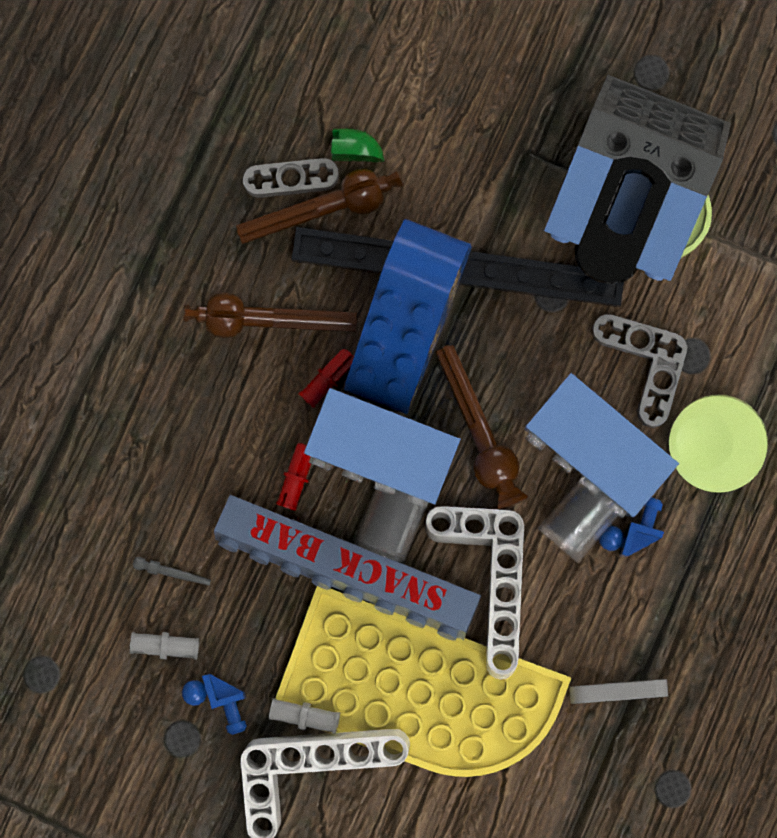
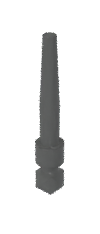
(155, 568)

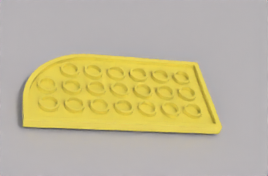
(416, 681)

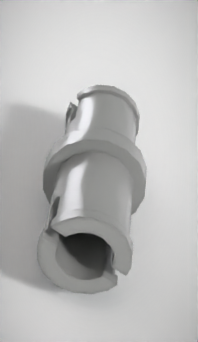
(164, 645)
(304, 716)

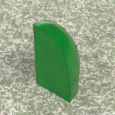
(355, 146)

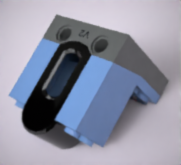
(637, 183)

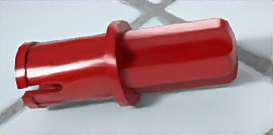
(327, 378)
(295, 478)

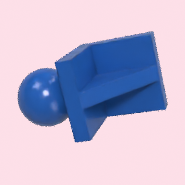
(636, 535)
(219, 695)

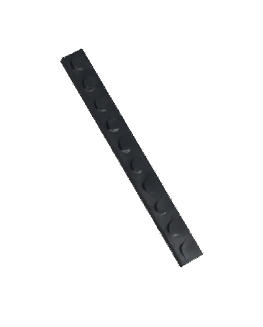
(481, 269)

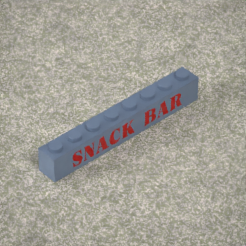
(347, 568)

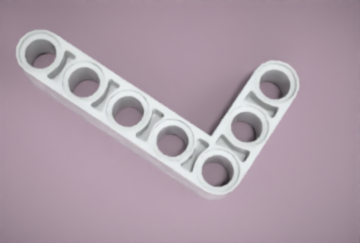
(499, 576)
(309, 762)

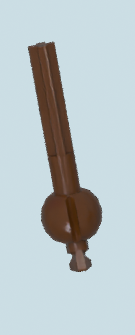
(360, 193)
(227, 315)
(495, 464)

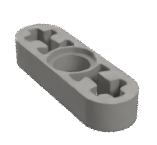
(267, 187)
(618, 691)

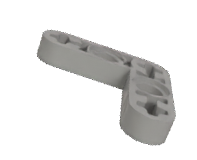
(660, 361)

